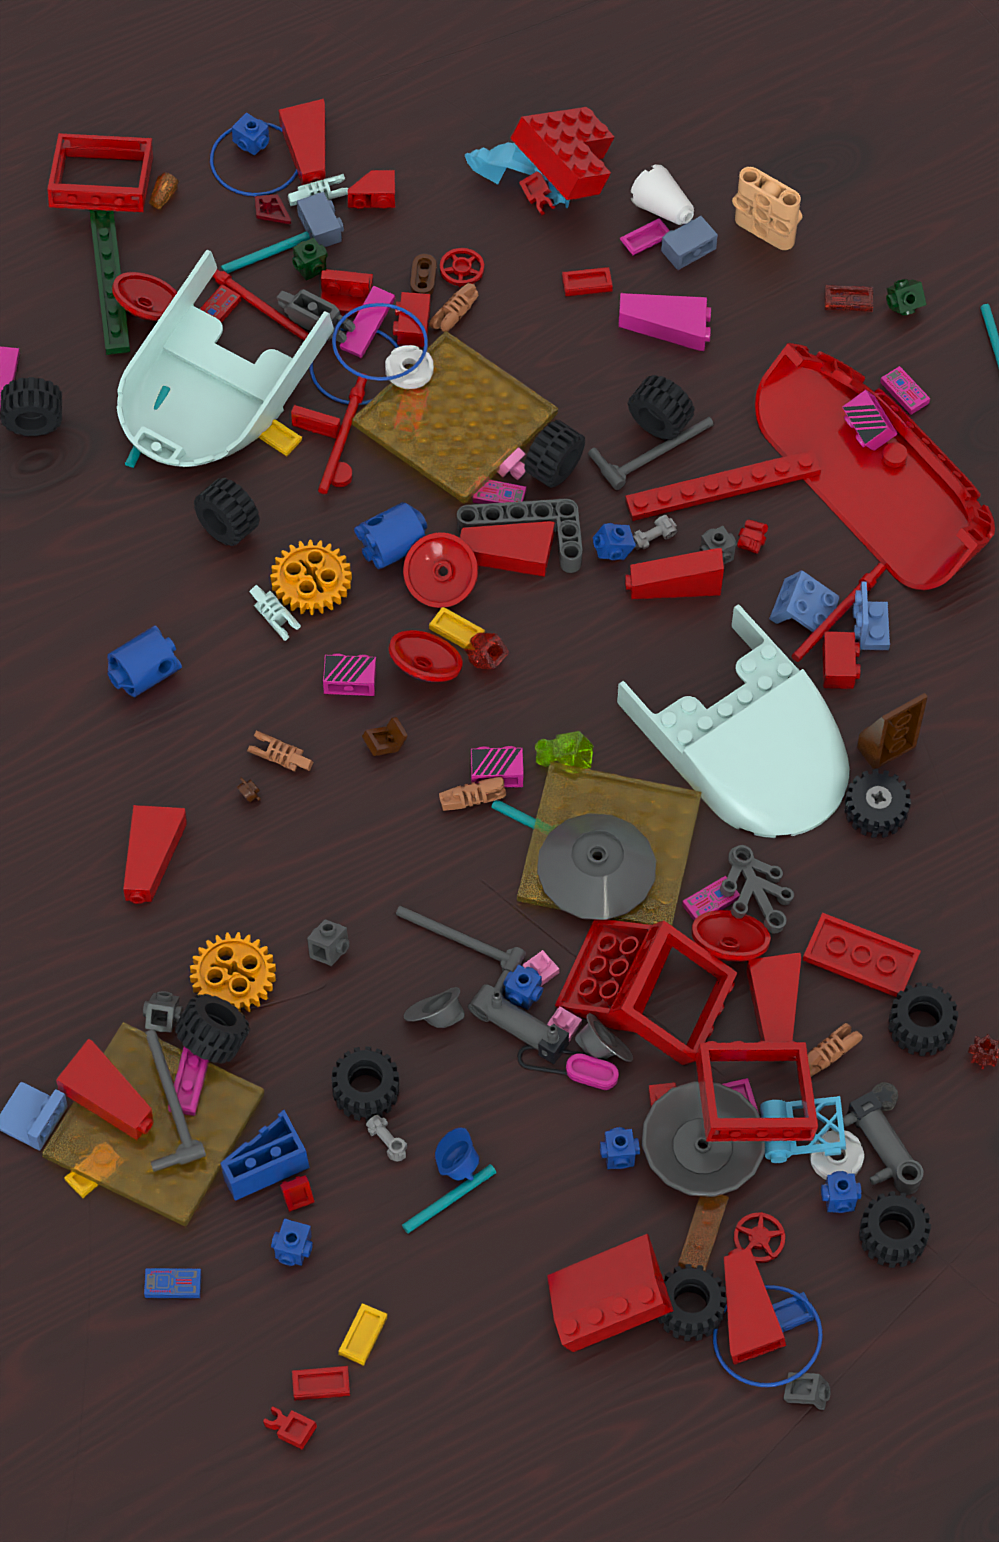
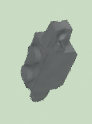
(307, 308)

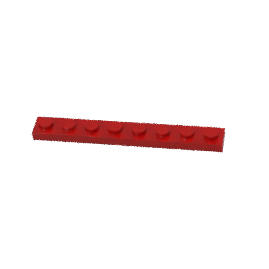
(722, 485)

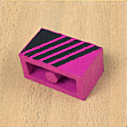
(869, 421)
(349, 675)
(498, 762)

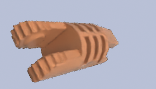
(454, 308)
(281, 753)
(484, 791)
(832, 1048)

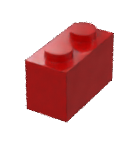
(406, 328)
(840, 660)

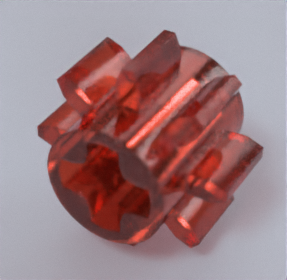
(978, 1048)

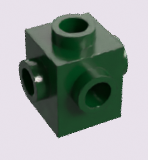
(309, 258)
(905, 296)

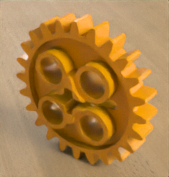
(291, 587)
(233, 971)

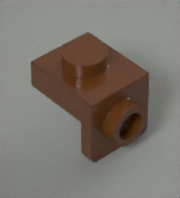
(385, 739)

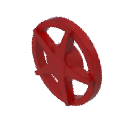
(461, 266)
(759, 1236)

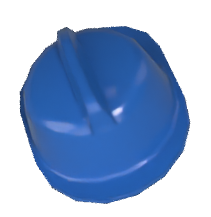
(457, 1155)

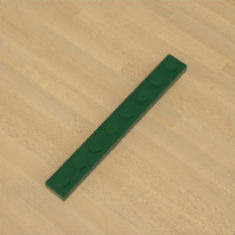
(107, 270)

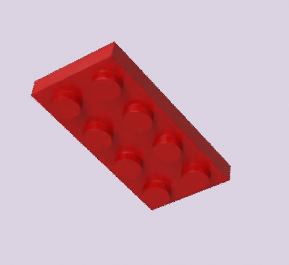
(861, 955)

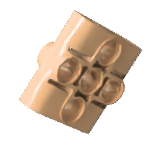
(767, 208)

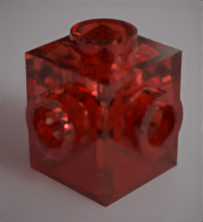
(486, 650)

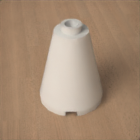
(662, 196)

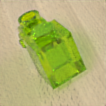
(567, 749)

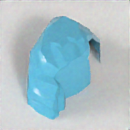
(494, 163)

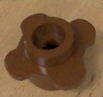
(249, 790)

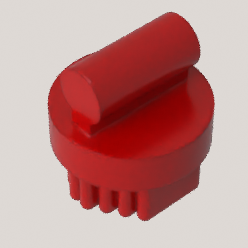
(752, 536)

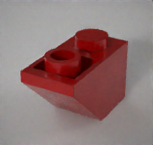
(373, 190)

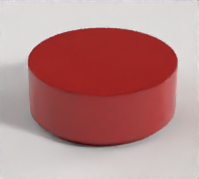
(894, 455)
(342, 475)

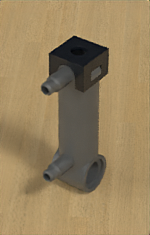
(491, 1006)
(868, 1115)

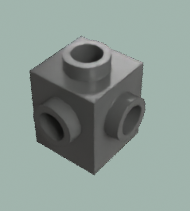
(719, 539)
(328, 942)
(162, 1011)

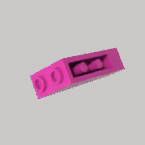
(667, 318)

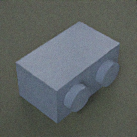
(319, 219)
(689, 242)

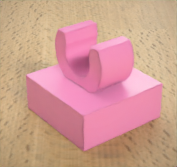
(513, 464)
(543, 965)
(566, 1021)

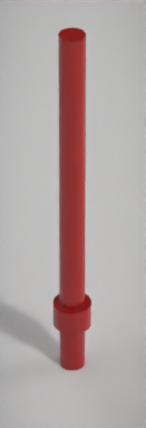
(225, 279)
(356, 397)
(842, 608)

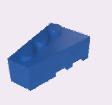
(265, 1159)

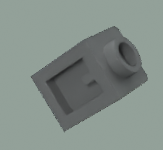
(808, 1389)

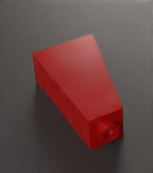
(306, 139)
(512, 546)
(678, 576)
(150, 849)
(774, 995)
(103, 1090)
(750, 1312)

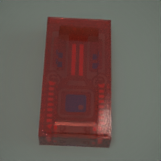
(848, 298)

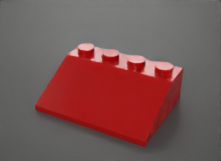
(602, 969)
(608, 1294)

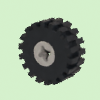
(880, 815)

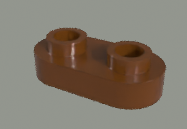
(422, 277)

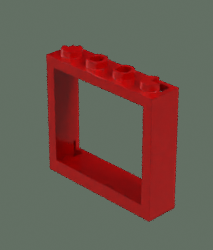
(99, 197)
(623, 1005)
(755, 1128)

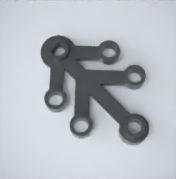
(756, 886)

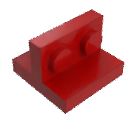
(345, 289)

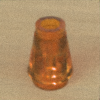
(164, 188)

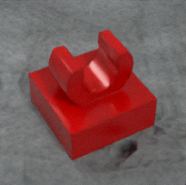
(297, 1193)

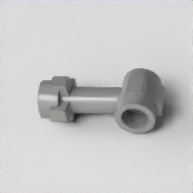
(663, 527)
(396, 1146)

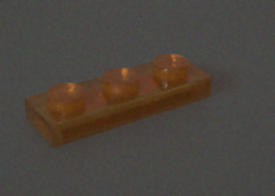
(703, 1231)

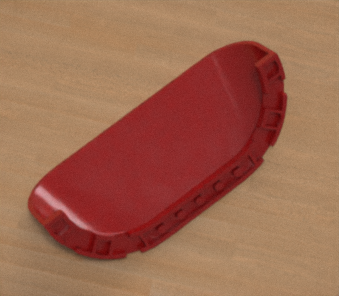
(910, 517)

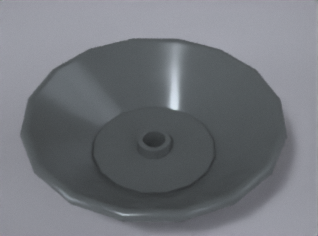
(593, 886)
(677, 1128)

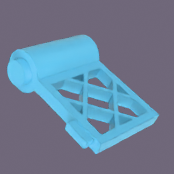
(781, 1150)

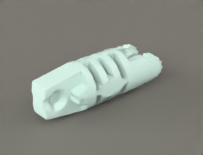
(318, 187)
(273, 611)

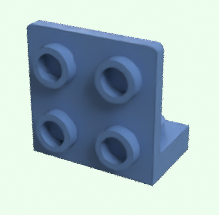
(804, 601)
(871, 621)
(32, 1115)

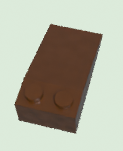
(893, 733)

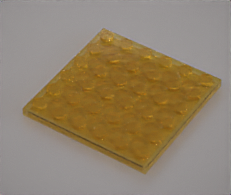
(459, 421)
(657, 810)
(123, 1164)

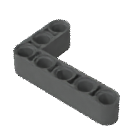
(529, 513)

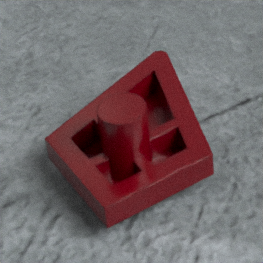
(271, 208)

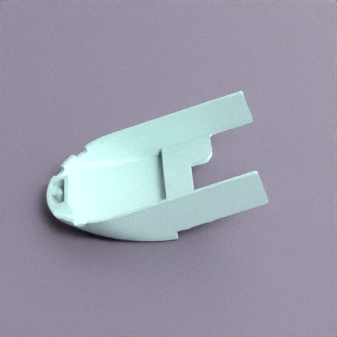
(214, 395)
(763, 752)

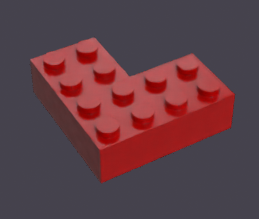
(567, 149)

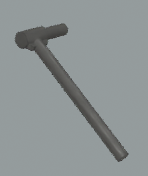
(617, 475)
(509, 959)
(189, 1149)

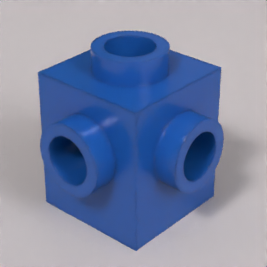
(250, 134)
(613, 541)
(523, 986)
(619, 1148)
(841, 1192)
(292, 1243)

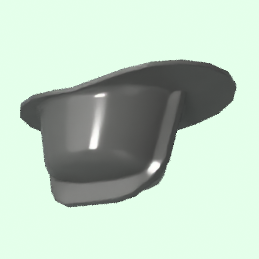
(438, 1010)
(600, 1042)

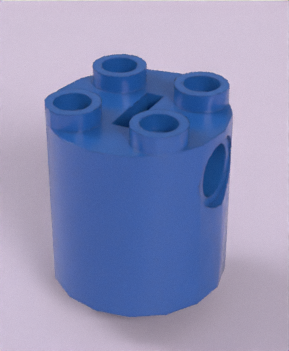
(391, 534)
(142, 662)

